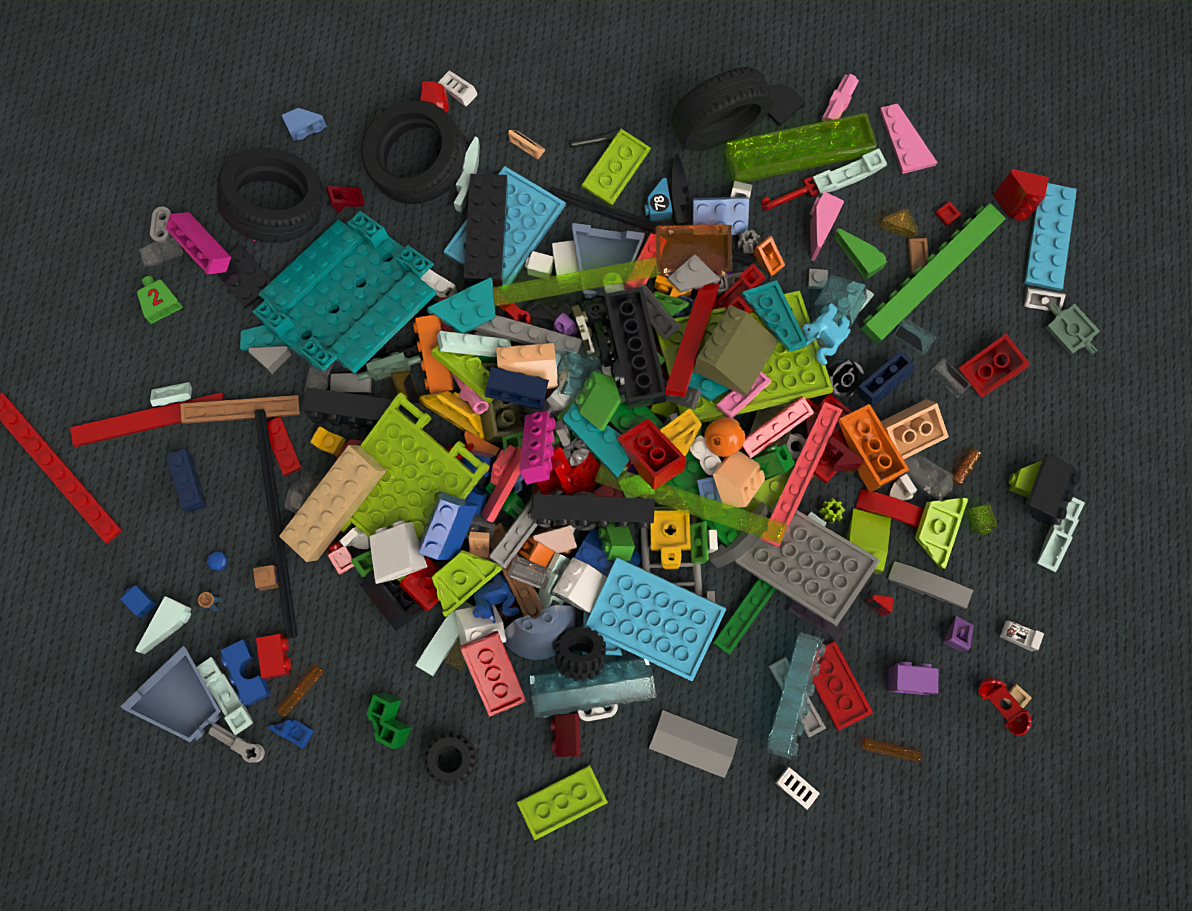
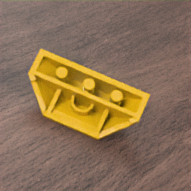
(455, 411)

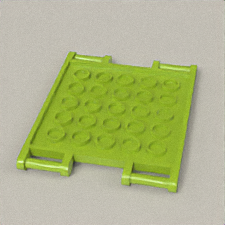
(415, 472)

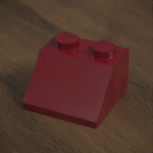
(567, 735)

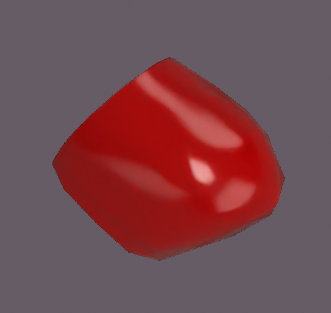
(435, 93)

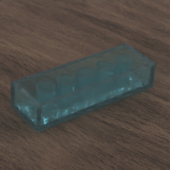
(616, 684)
(794, 695)

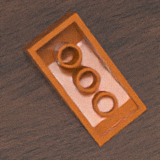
(872, 443)

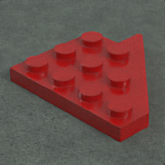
(826, 463)

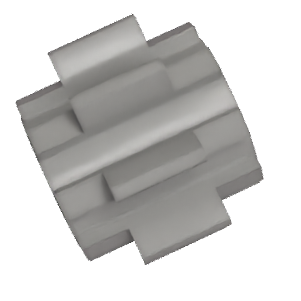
(748, 241)

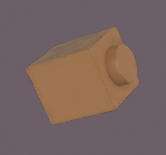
(266, 577)

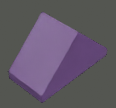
(959, 635)

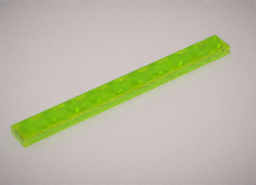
(575, 281)
(695, 505)

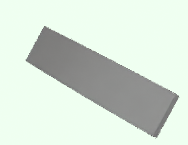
(930, 584)

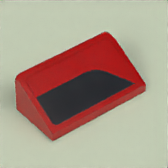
(880, 604)

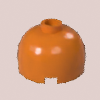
(724, 437)

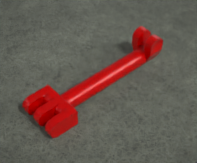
(808, 188)

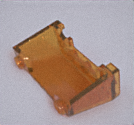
(680, 242)

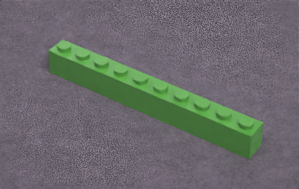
(930, 276)

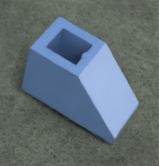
(303, 122)

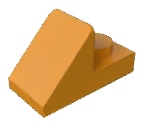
(664, 286)

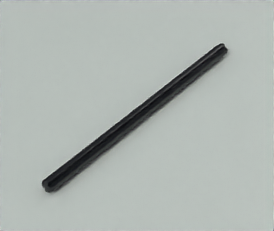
(628, 218)
(275, 524)

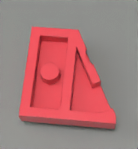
(501, 464)

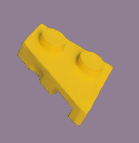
(683, 430)

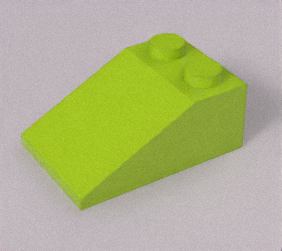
(870, 534)

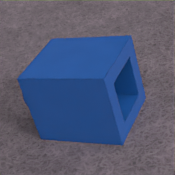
(138, 601)

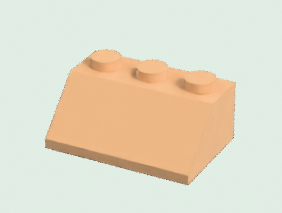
(530, 360)
(916, 428)
(738, 479)

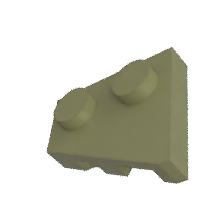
(584, 331)

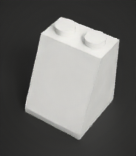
(395, 552)

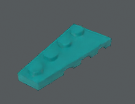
(776, 313)
(601, 443)

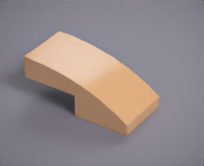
(479, 544)

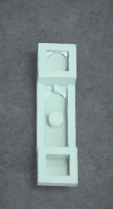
(851, 173)
(225, 696)

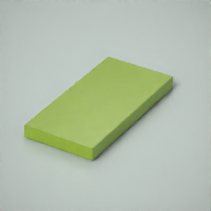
(616, 167)
(562, 802)

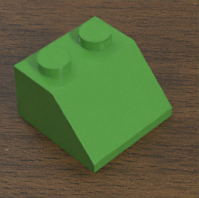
(598, 399)

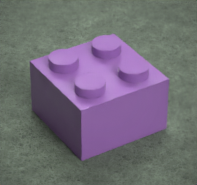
(914, 679)

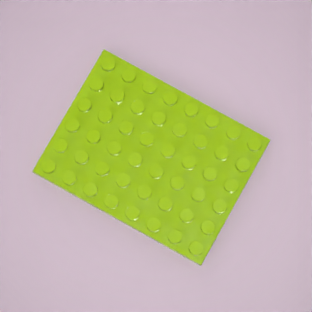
(790, 373)

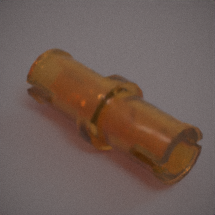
(966, 466)

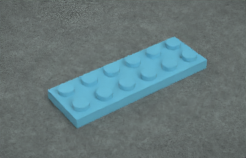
(1050, 238)

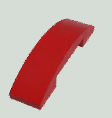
(749, 279)
(890, 507)

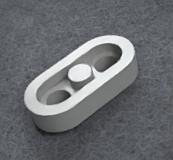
(159, 226)

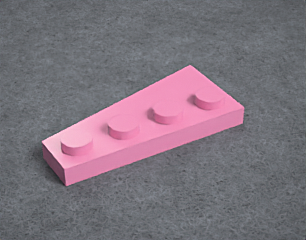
(906, 143)

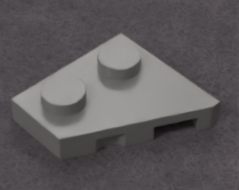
(692, 275)

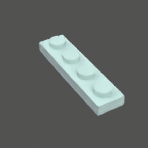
(470, 344)

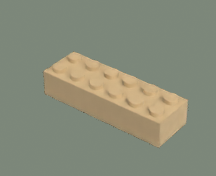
(332, 503)

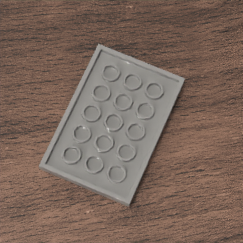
(812, 567)

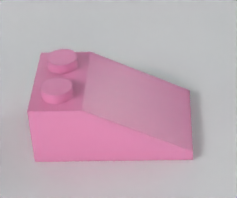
(823, 217)

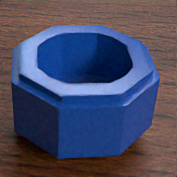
(217, 561)

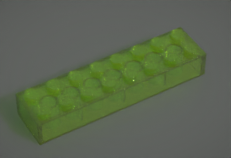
(800, 148)

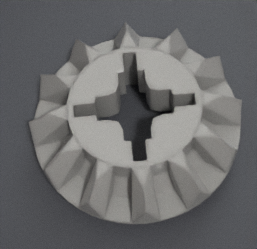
(577, 456)

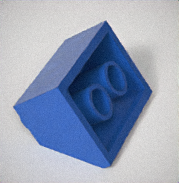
(446, 527)
(593, 555)

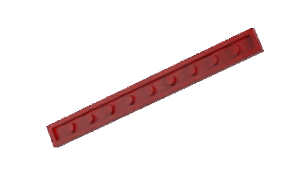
(57, 471)

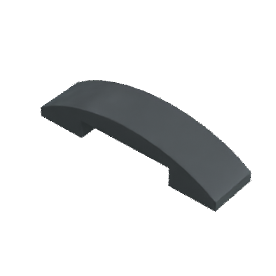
(740, 545)

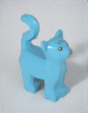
(828, 331)

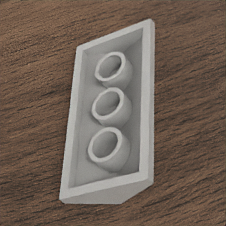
(693, 744)

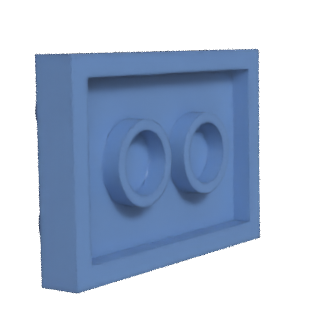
(722, 211)

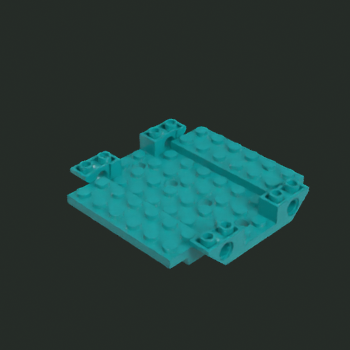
(329, 278)

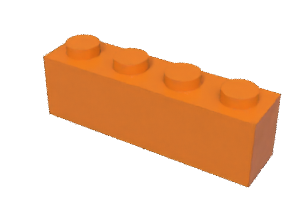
(438, 376)

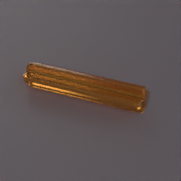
(298, 693)
(892, 750)

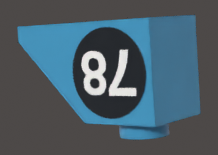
(659, 203)

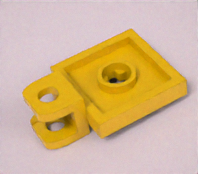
(670, 544)

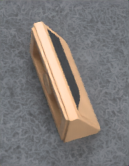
(525, 144)

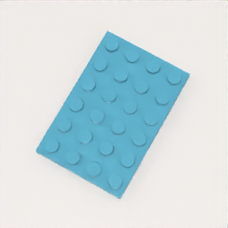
(529, 218)
(655, 619)

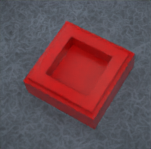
(947, 213)

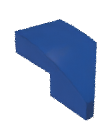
(293, 731)

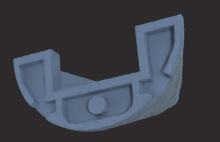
(603, 248)
(537, 637)
(175, 699)

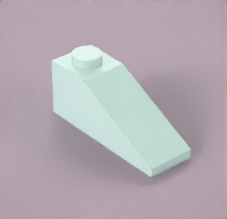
(166, 621)

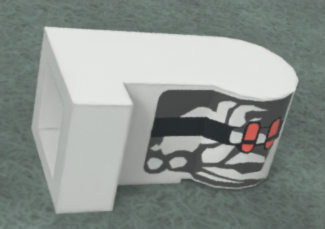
(1022, 636)

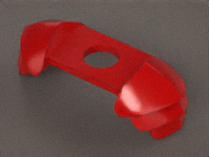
(1017, 718)

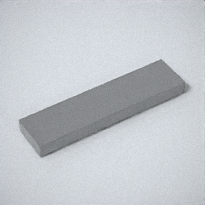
(812, 722)

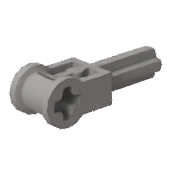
(237, 744)

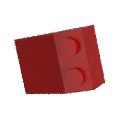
(994, 366)
(652, 454)

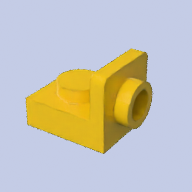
(327, 441)

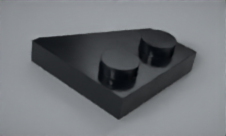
(548, 308)

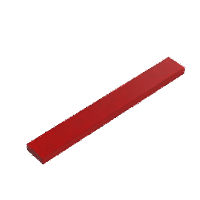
(692, 340)
(133, 422)

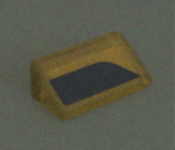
(405, 383)

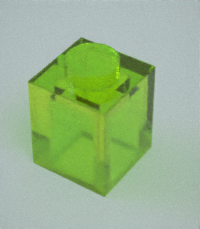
(982, 519)

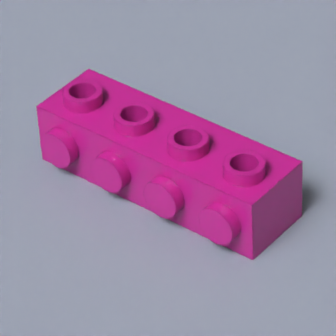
(198, 243)
(537, 447)

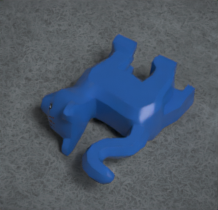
(493, 594)

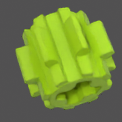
(835, 507)

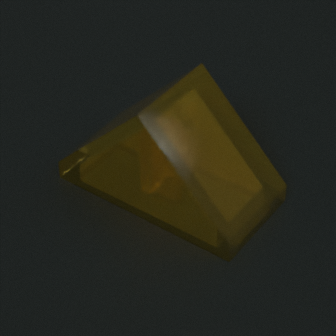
(900, 223)

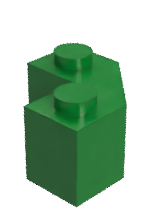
(387, 729)

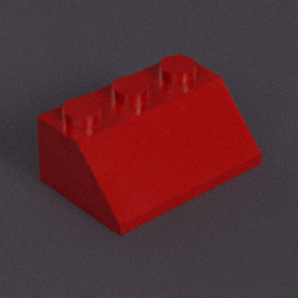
(1021, 193)

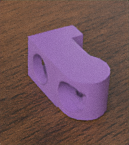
(565, 325)

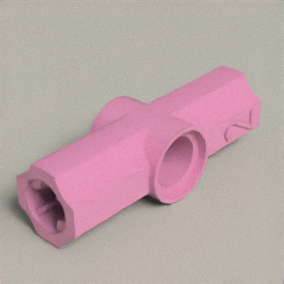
(840, 98)
(471, 397)

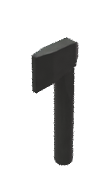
(593, 140)

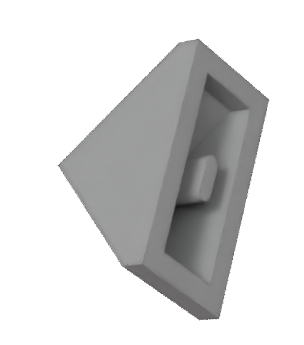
(271, 357)

